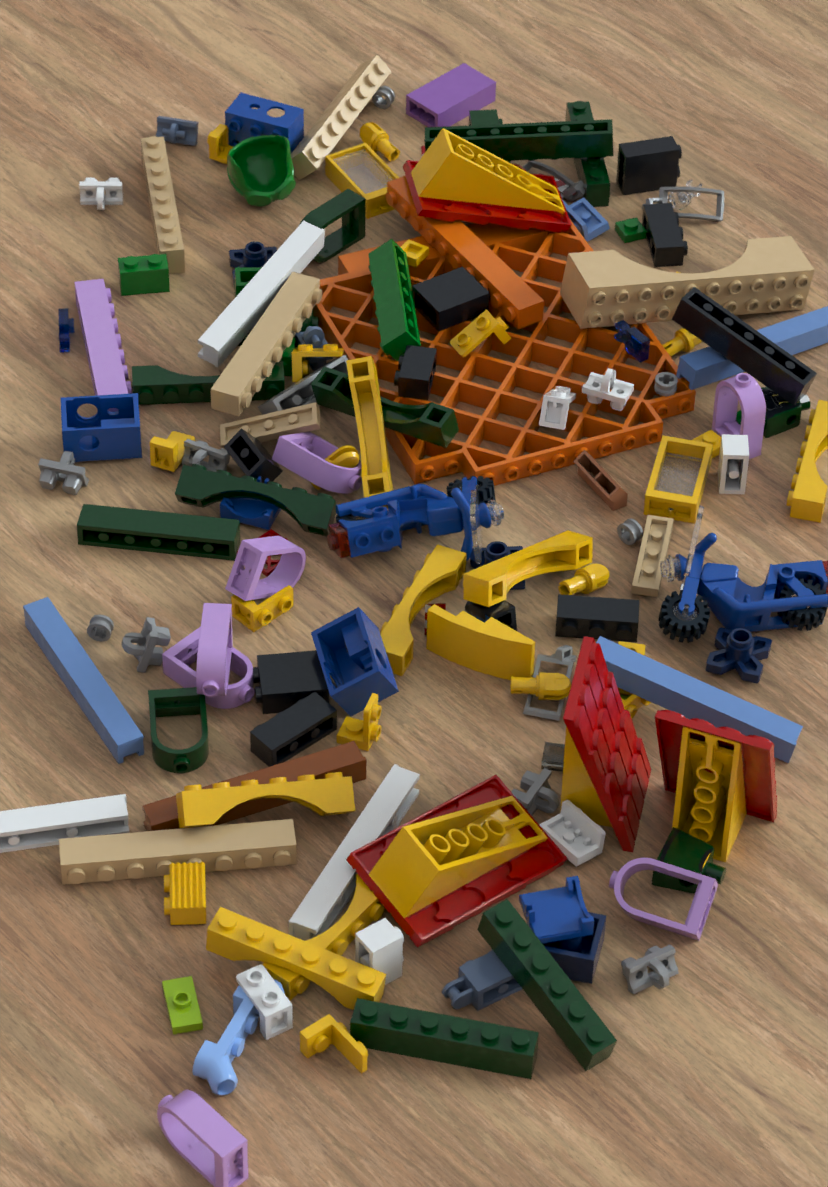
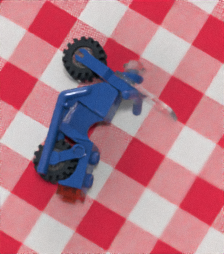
(367, 528)
(791, 589)

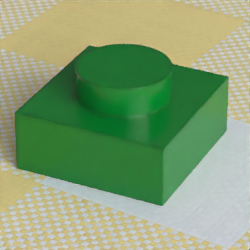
(630, 230)

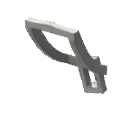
(572, 187)
(663, 198)
(562, 656)

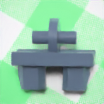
(177, 130)
(315, 336)

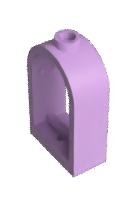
(753, 409)
(306, 454)
(252, 555)
(214, 650)
(184, 653)
(700, 905)
(204, 1139)

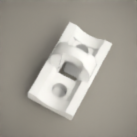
(93, 192)
(599, 388)

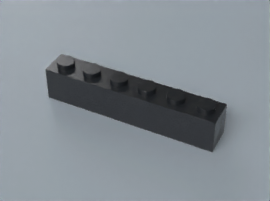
(744, 346)

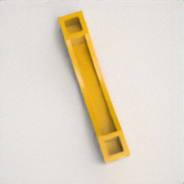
(370, 426)
(810, 491)
(439, 575)
(492, 581)
(324, 796)
(361, 912)
(246, 939)

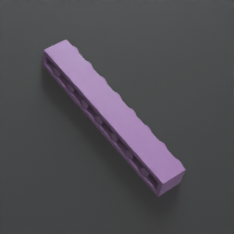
(100, 340)

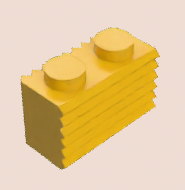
(187, 893)

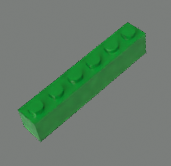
(393, 299)

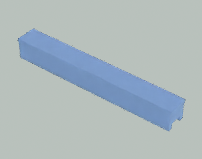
(792, 335)
(83, 680)
(696, 698)

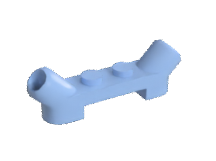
(214, 1059)

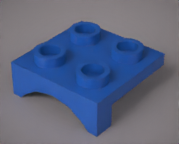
(250, 511)
(557, 912)

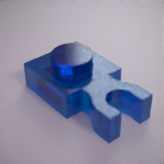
(66, 326)
(635, 342)

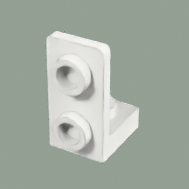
(556, 407)
(269, 1000)

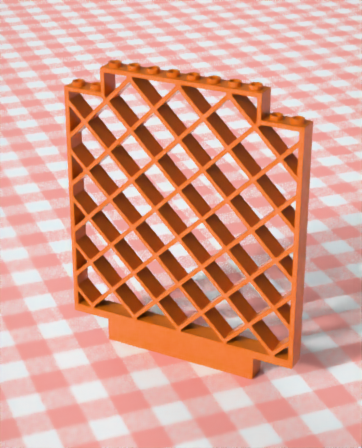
(547, 453)

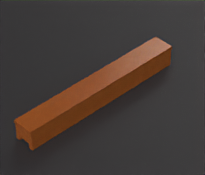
(341, 758)

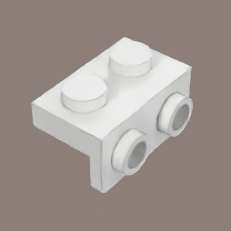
(575, 834)

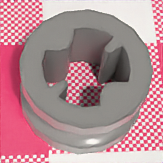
(387, 93)
(665, 384)
(630, 531)
(100, 628)

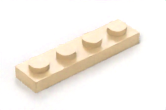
(274, 424)
(651, 553)

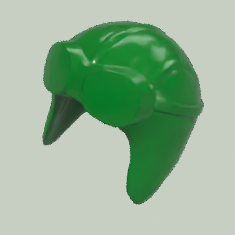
(261, 169)

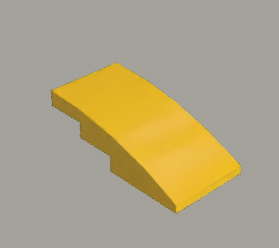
(479, 645)

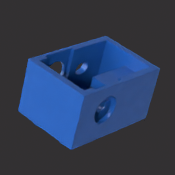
(247, 122)
(106, 433)
(355, 659)

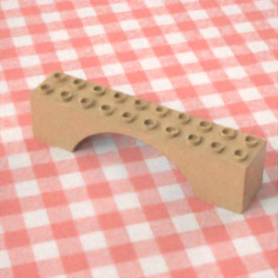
(611, 288)

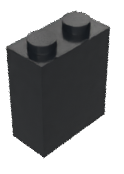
(648, 165)
(450, 298)
(287, 679)

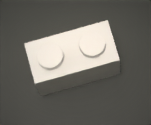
(733, 464)
(381, 949)

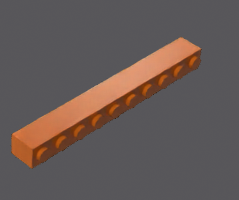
(464, 249)

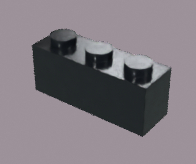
(664, 235)
(597, 617)
(293, 730)

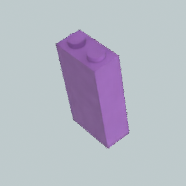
(450, 97)

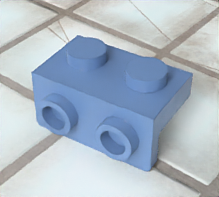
(586, 219)

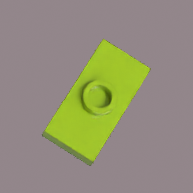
(182, 1005)

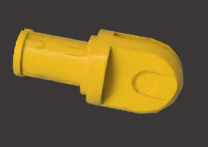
(378, 140)
(682, 341)
(344, 456)
(585, 580)
(544, 686)

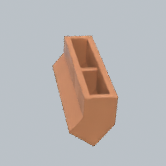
(602, 479)

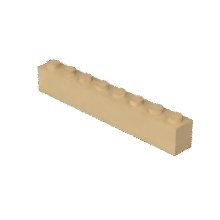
(338, 116)
(162, 202)
(265, 344)
(151, 852)

